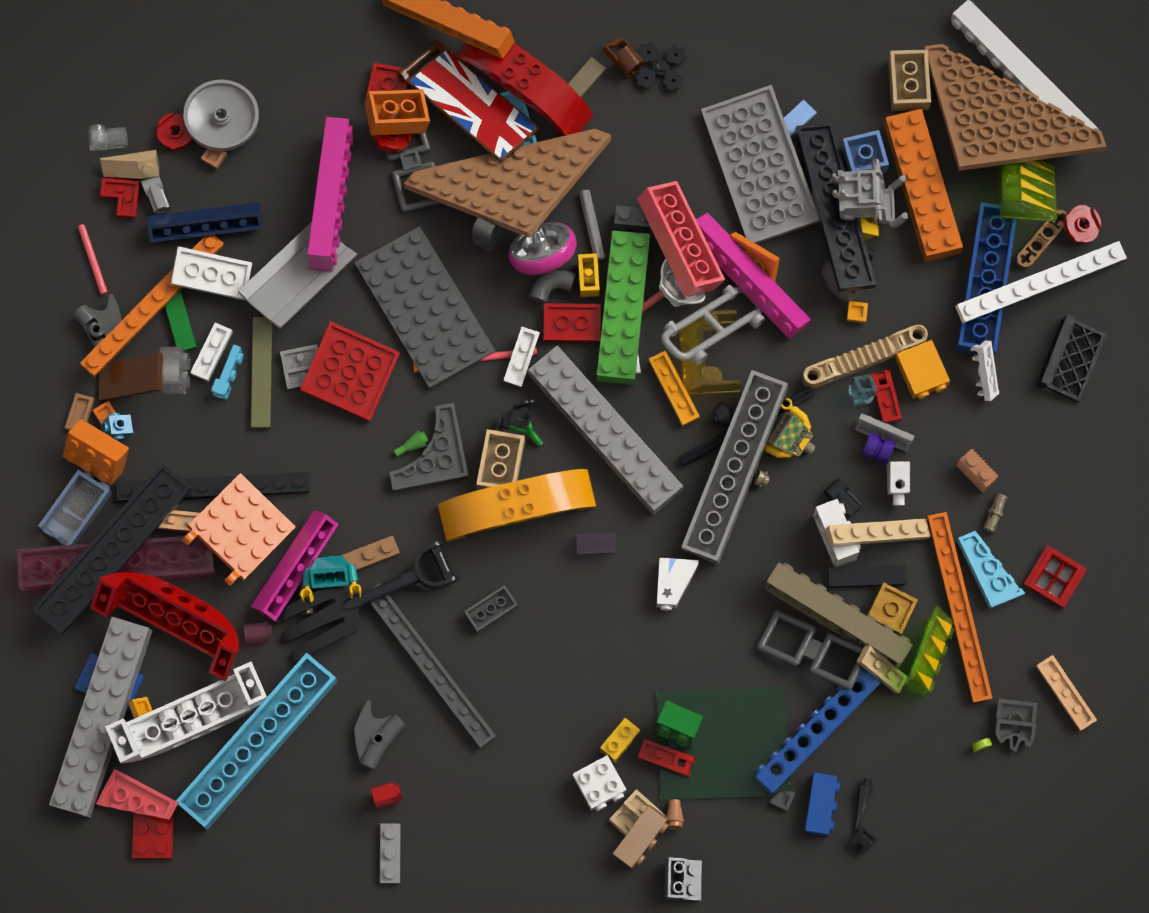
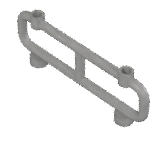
(697, 354)

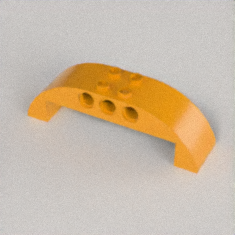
(516, 503)

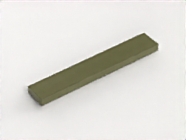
(261, 373)

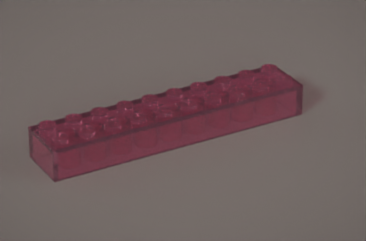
(158, 557)

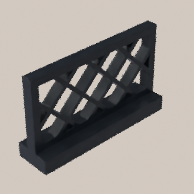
(1058, 348)

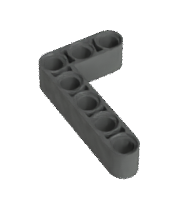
(485, 234)

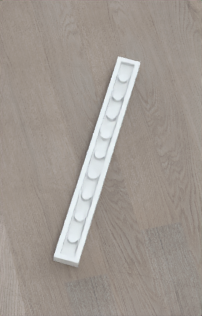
(1040, 282)

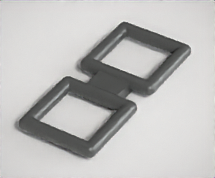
(410, 162)
(810, 649)

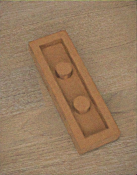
(372, 553)

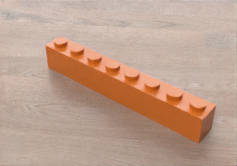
(456, 23)

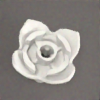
(672, 291)

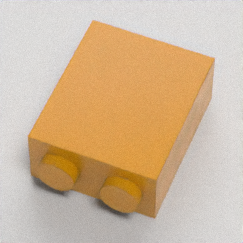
(922, 370)

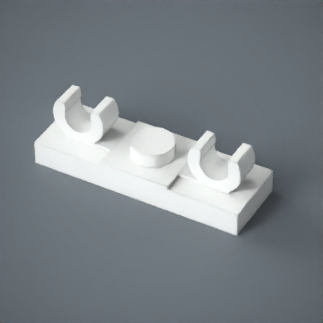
(986, 370)

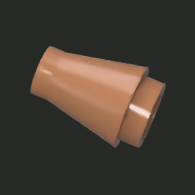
(675, 815)

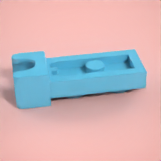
(221, 387)

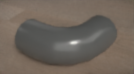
(550, 281)

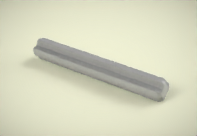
(591, 223)

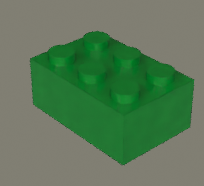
(678, 724)

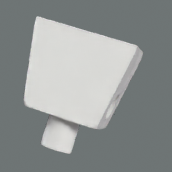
(898, 473)

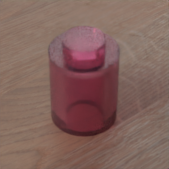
(257, 632)

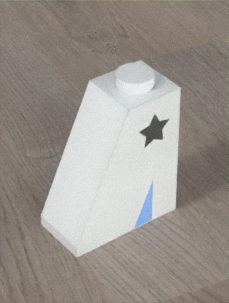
(673, 580)

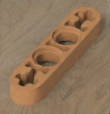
(1042, 239)

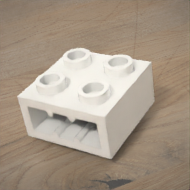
(599, 783)

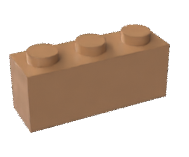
(641, 836)

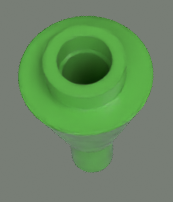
(416, 441)

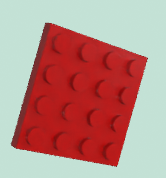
(349, 371)

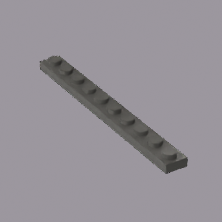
(433, 670)

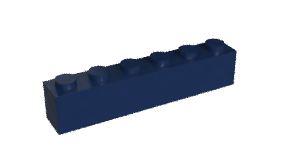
(205, 222)

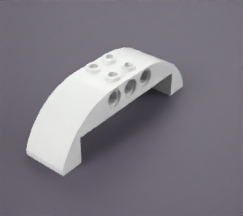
(188, 716)

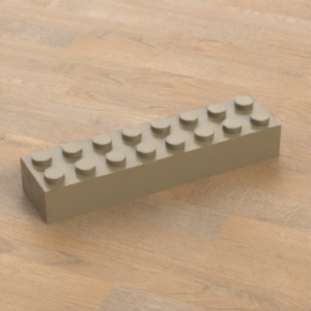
(835, 614)

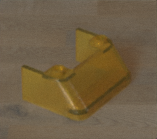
(701, 378)

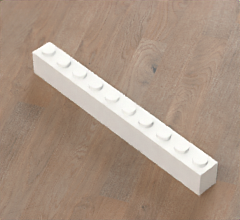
(1010, 59)

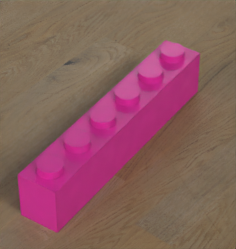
(292, 566)

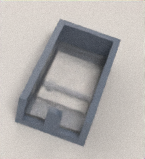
(75, 508)

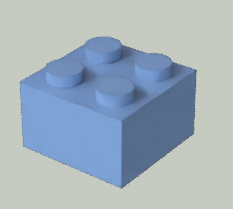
(862, 149)

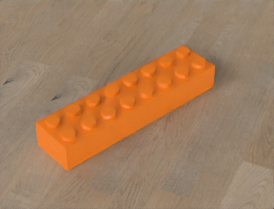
(924, 185)

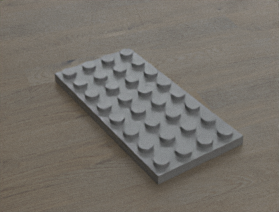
(760, 165)

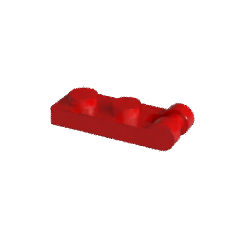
(886, 398)
(665, 757)

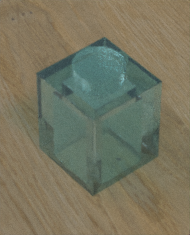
(862, 389)

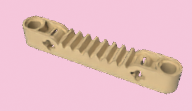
(864, 357)

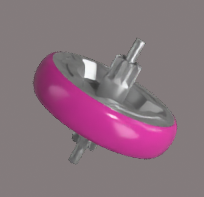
(552, 244)

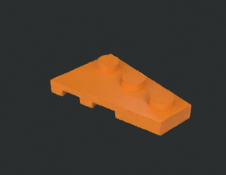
(765, 259)

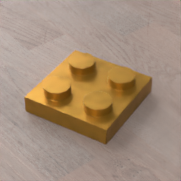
(892, 607)

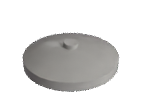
(221, 115)

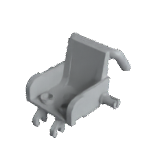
(864, 195)

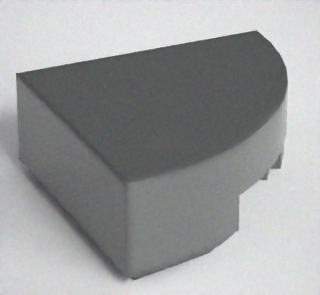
(782, 799)

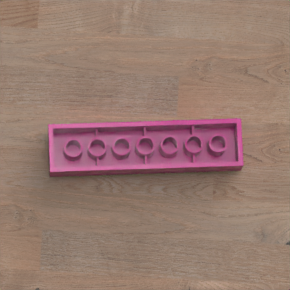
(330, 194)

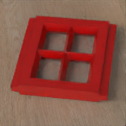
(1055, 577)

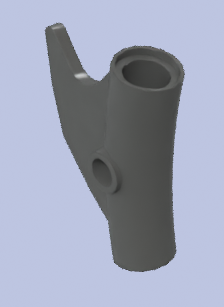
(93, 320)
(369, 729)

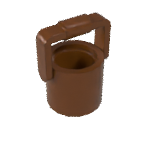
(626, 59)

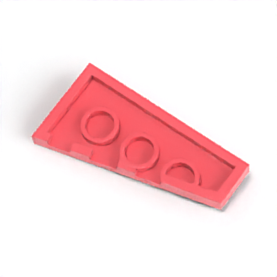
(135, 797)

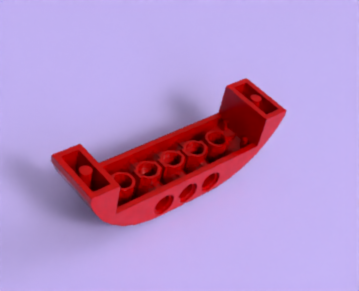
(533, 85)
(172, 612)

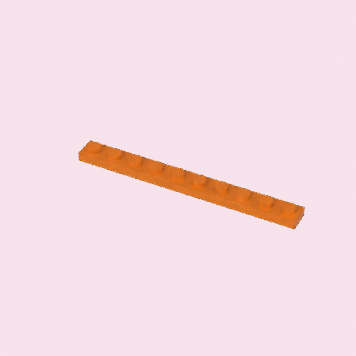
(140, 315)
(959, 607)

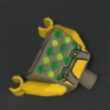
(791, 434)

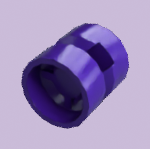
(878, 448)

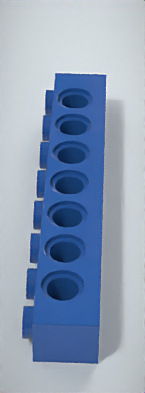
(771, 782)

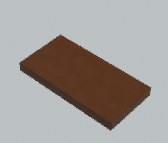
(131, 377)

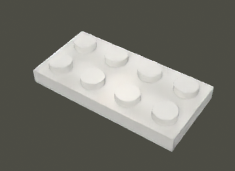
(210, 272)

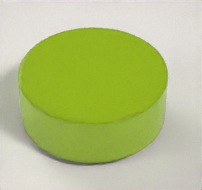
(981, 745)

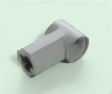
(154, 190)

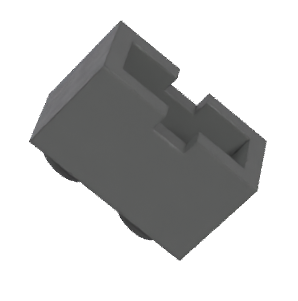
(631, 219)

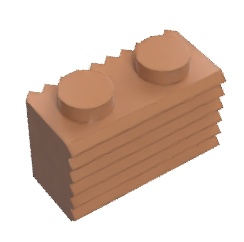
(977, 470)

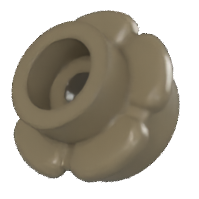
(761, 479)

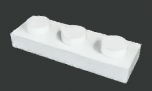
(211, 352)
(521, 356)

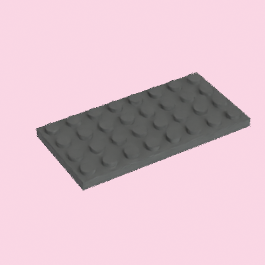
(424, 307)

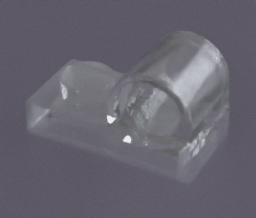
(103, 138)

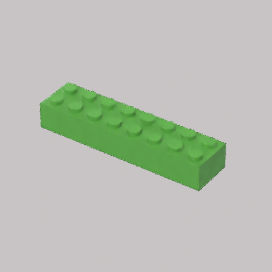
(623, 308)

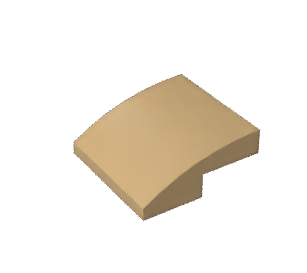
(630, 811)

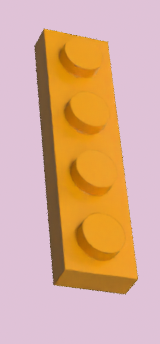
(674, 388)

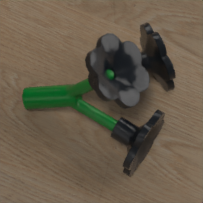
(519, 419)

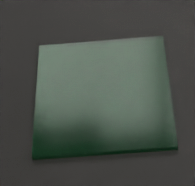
(733, 741)

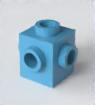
(118, 426)

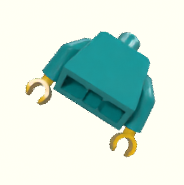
(330, 572)

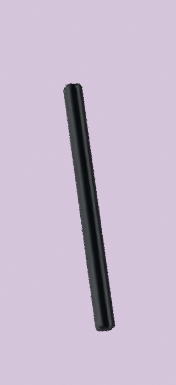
(717, 441)

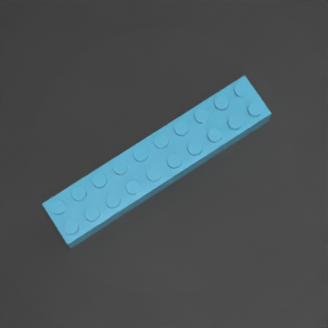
(256, 741)

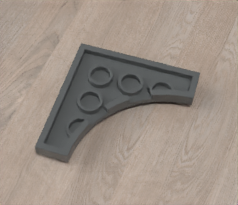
(442, 458)

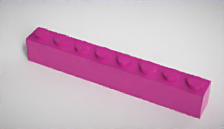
(753, 279)

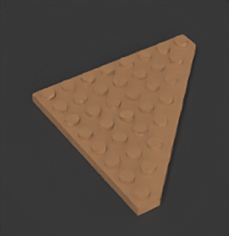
(996, 121)
(519, 189)

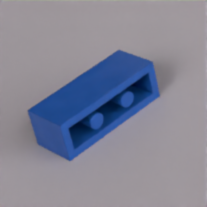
(821, 804)

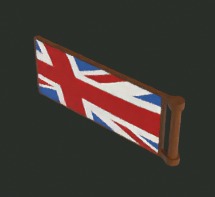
(469, 102)

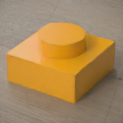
(857, 312)
(140, 706)

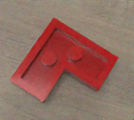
(126, 192)

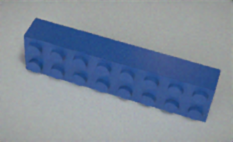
(987, 272)

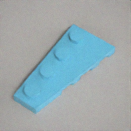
(988, 572)

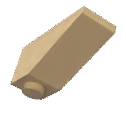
(132, 165)

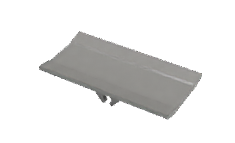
(288, 282)

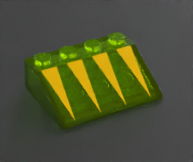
(1027, 191)
(929, 652)

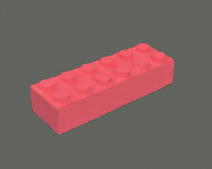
(680, 239)

